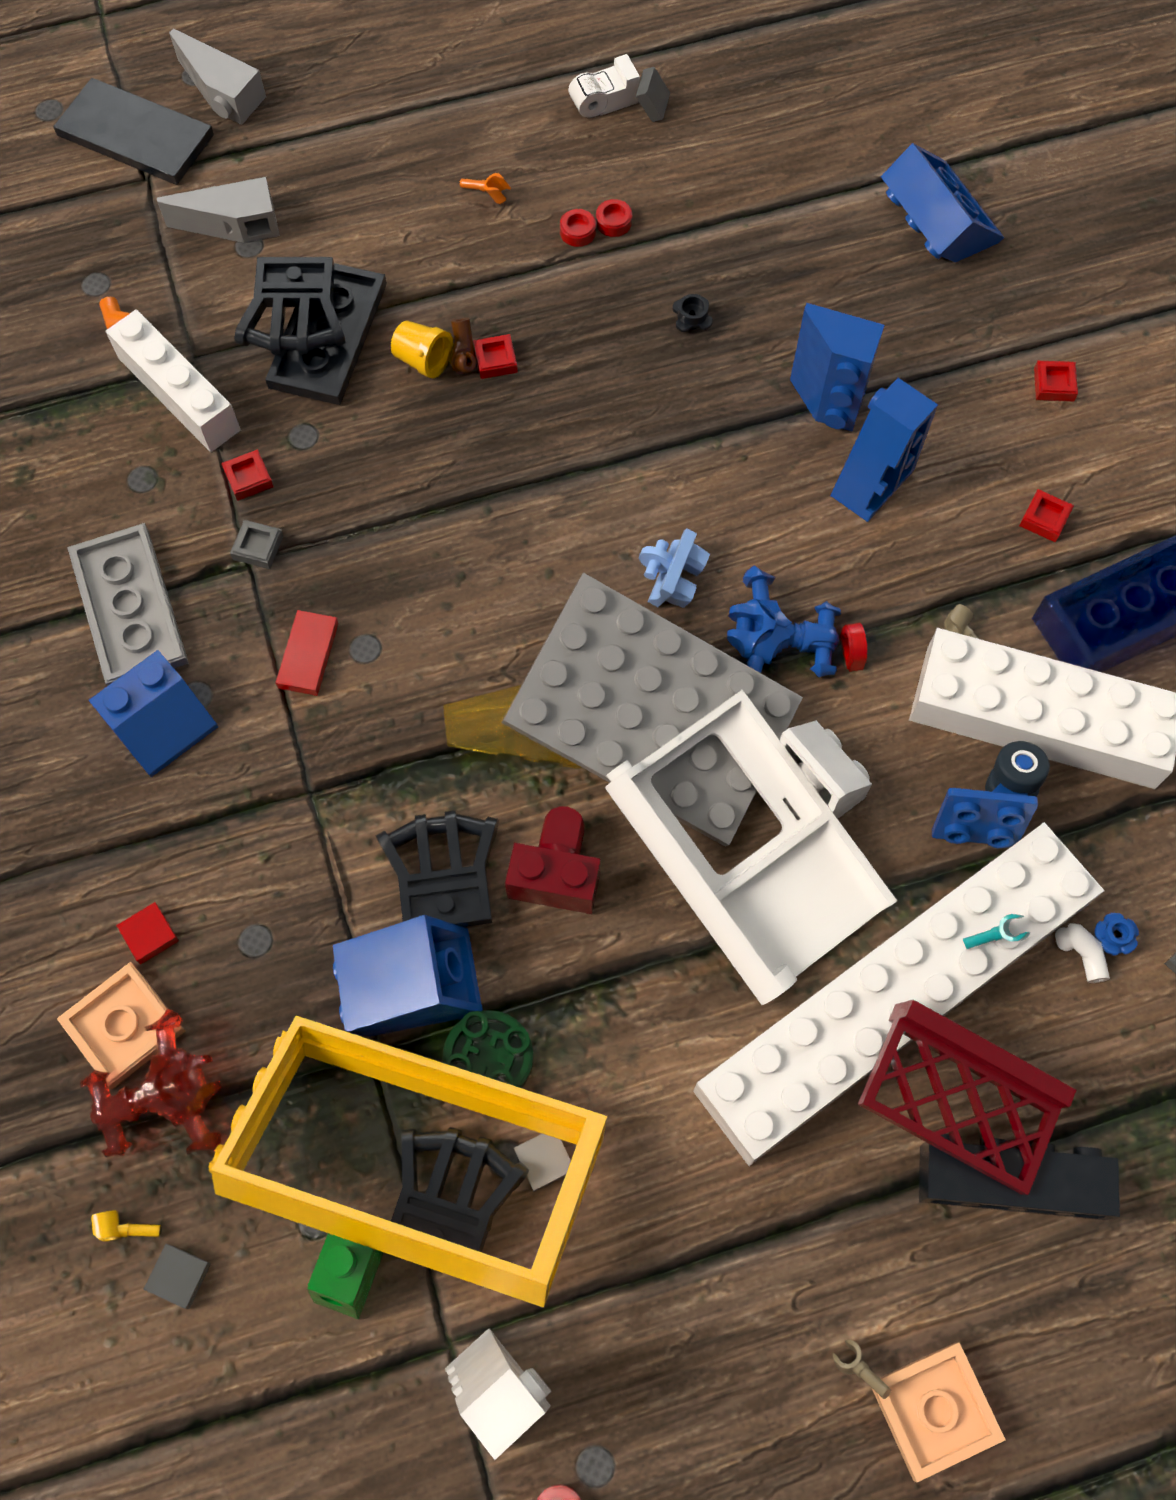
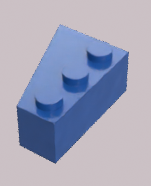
(885, 448)

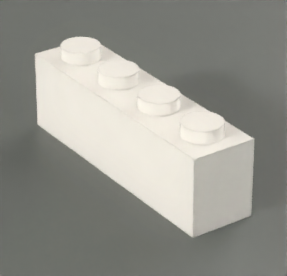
(173, 380)

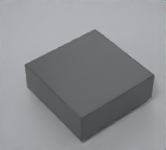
(653, 94)
(257, 544)
(177, 1276)

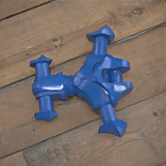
(765, 630)

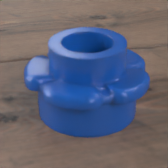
(1105, 934)

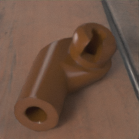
(462, 355)

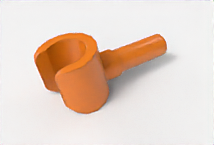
(492, 185)

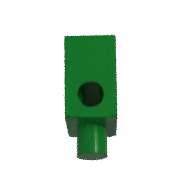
(343, 1275)

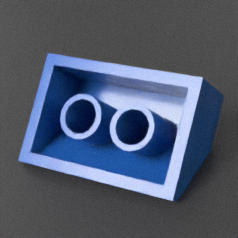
(939, 205)
(834, 364)

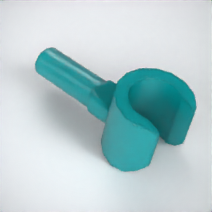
(996, 933)

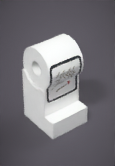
(606, 89)

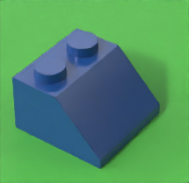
(154, 713)

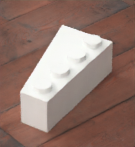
(495, 1393)

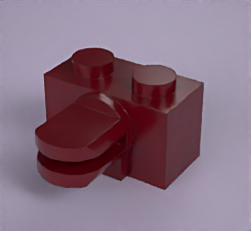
(555, 870)

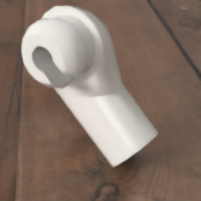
(1089, 947)

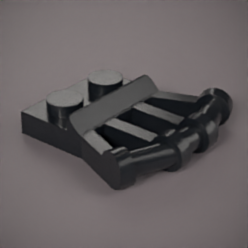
(291, 283)
(451, 894)
(443, 1218)

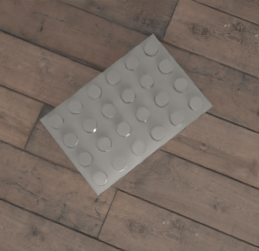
(628, 682)

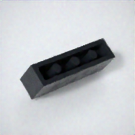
(1064, 1186)

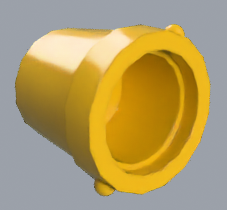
(422, 347)

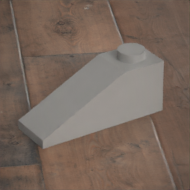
(226, 83)

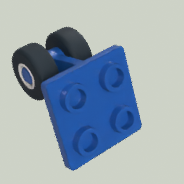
(1006, 806)

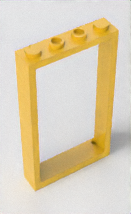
(433, 1080)

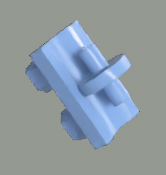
(680, 556)

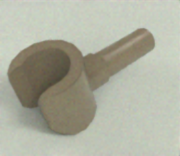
(958, 621)
(862, 1370)

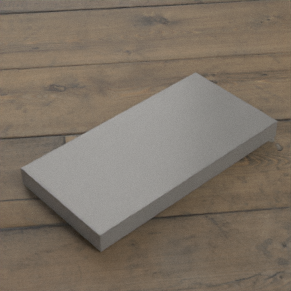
(126, 601)

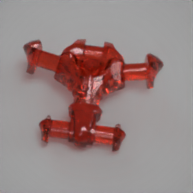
(171, 1088)

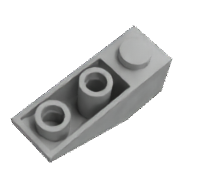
(227, 211)

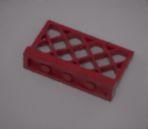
(989, 1063)

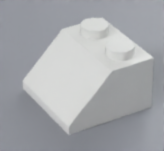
(827, 767)

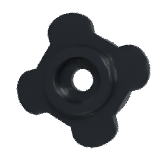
(694, 305)

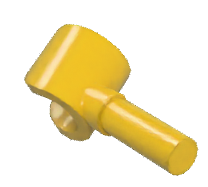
(107, 1227)

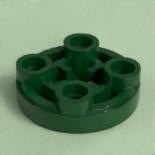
(491, 1046)

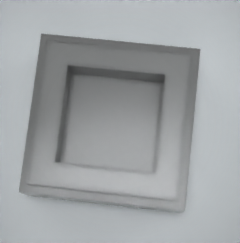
(544, 1158)

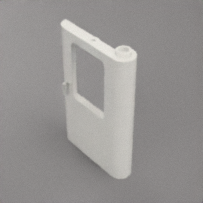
(788, 896)

